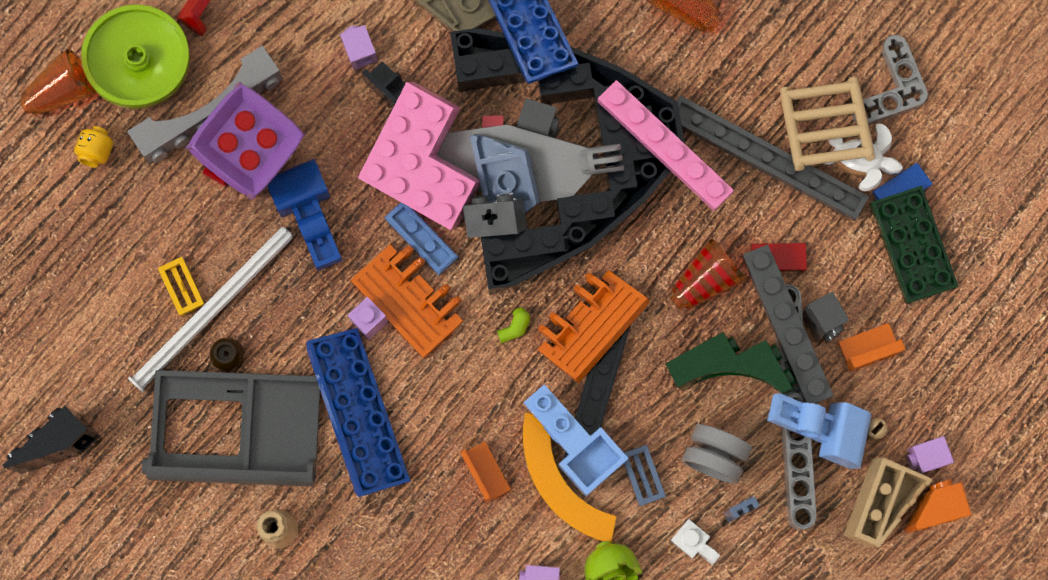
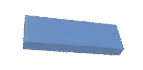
(421, 238)

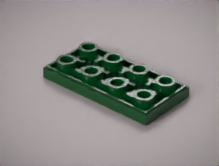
(913, 245)

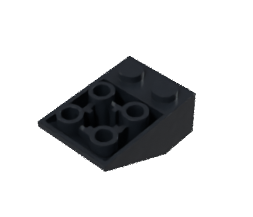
(59, 439)

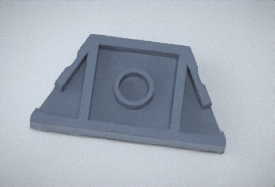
(504, 170)

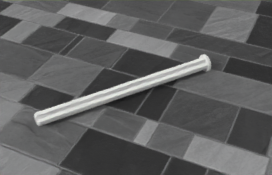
(212, 308)

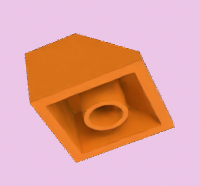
(941, 505)

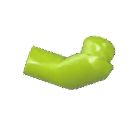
(517, 328)

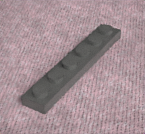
(787, 325)

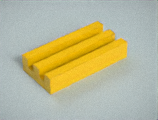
(191, 307)

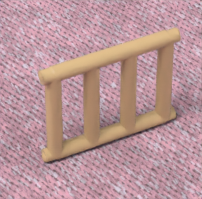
(856, 107)

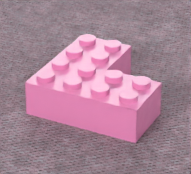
(407, 161)

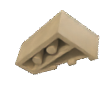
(883, 500)

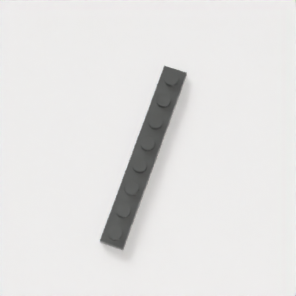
(770, 159)

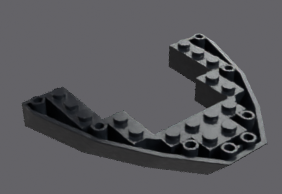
(487, 61)

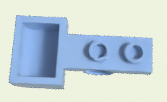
(839, 431)
(589, 457)

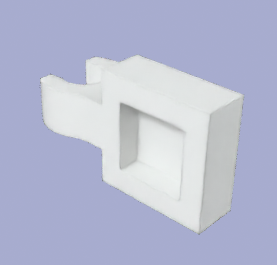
(692, 541)

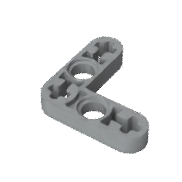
(903, 85)

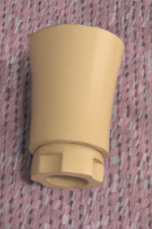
(285, 534)

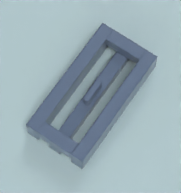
(650, 497)
(741, 509)

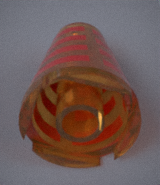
(706, 277)

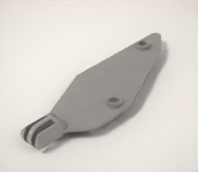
(557, 165)

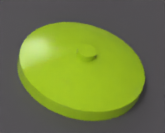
(135, 56)

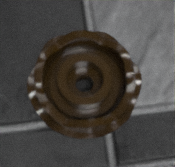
(229, 362)

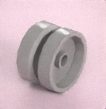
(716, 454)

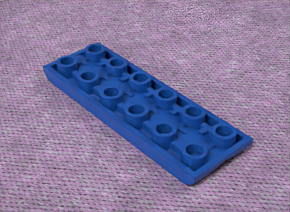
(534, 37)
(357, 412)

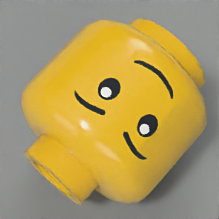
(93, 147)

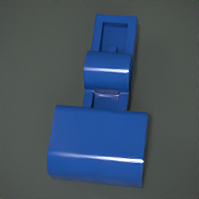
(299, 192)

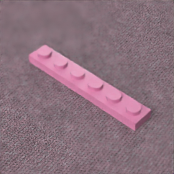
(665, 146)

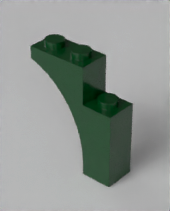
(720, 358)

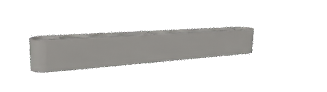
(802, 448)

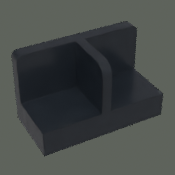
(384, 83)

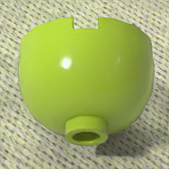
(612, 562)

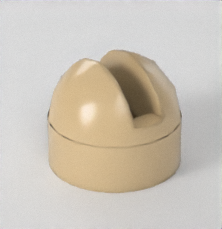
(881, 433)

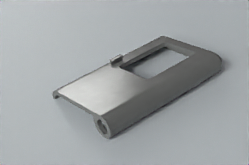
(276, 429)

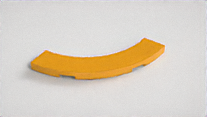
(554, 488)

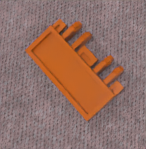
(406, 301)
(593, 327)

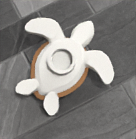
(869, 169)

